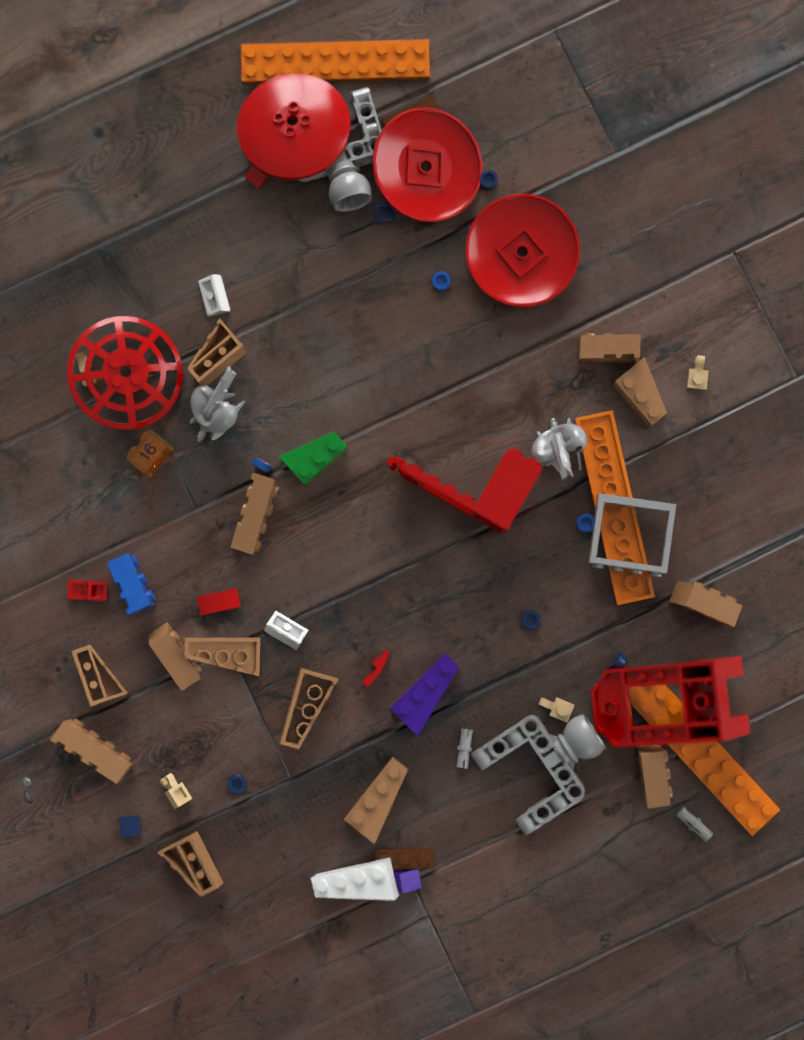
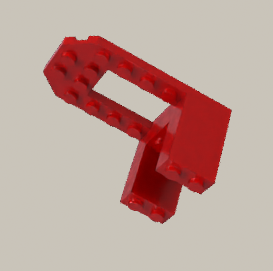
(498, 501)
(702, 699)

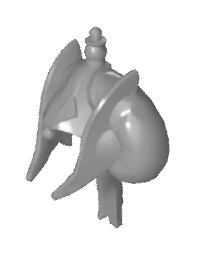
(211, 411)
(558, 443)

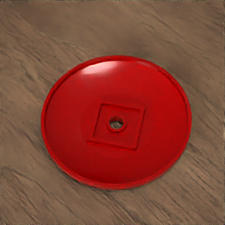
(296, 149)
(452, 159)
(522, 223)

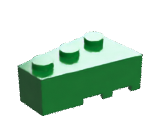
(314, 457)

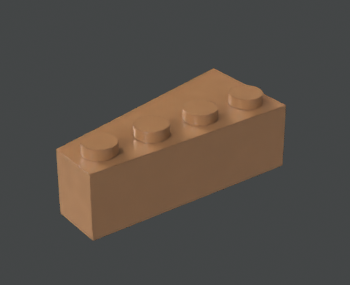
(254, 514)
(305, 705)
(92, 750)
(374, 805)

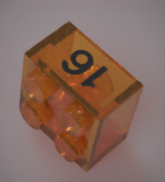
(149, 452)

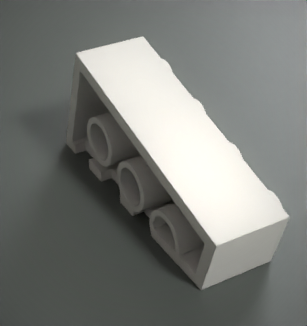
(359, 881)

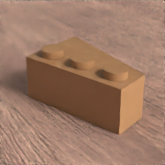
(609, 348)
(218, 352)
(641, 393)
(706, 602)
(170, 652)
(96, 677)
(654, 775)
(193, 863)

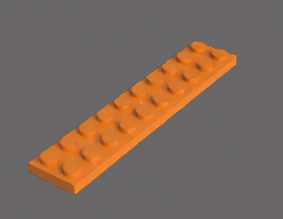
(337, 60)
(619, 523)
(708, 761)

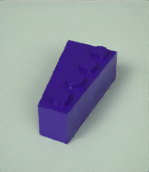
(420, 700)

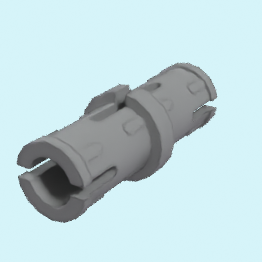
(464, 748)
(694, 824)

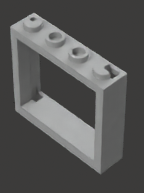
(636, 568)

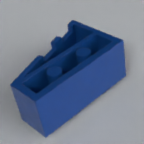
(131, 583)

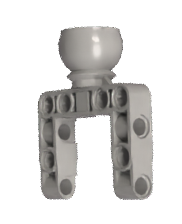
(348, 187)
(560, 753)

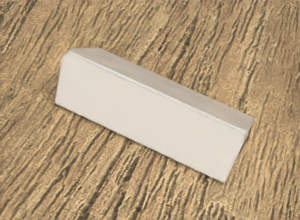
(214, 295)
(285, 630)

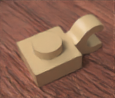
(81, 359)
(698, 377)
(559, 708)
(176, 792)

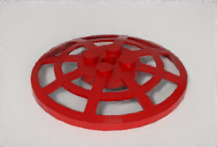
(124, 385)

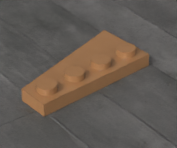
(231, 652)

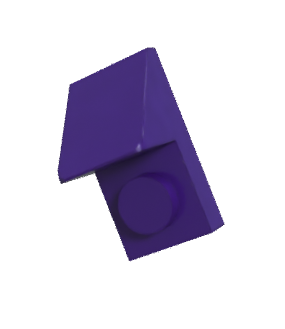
(407, 880)

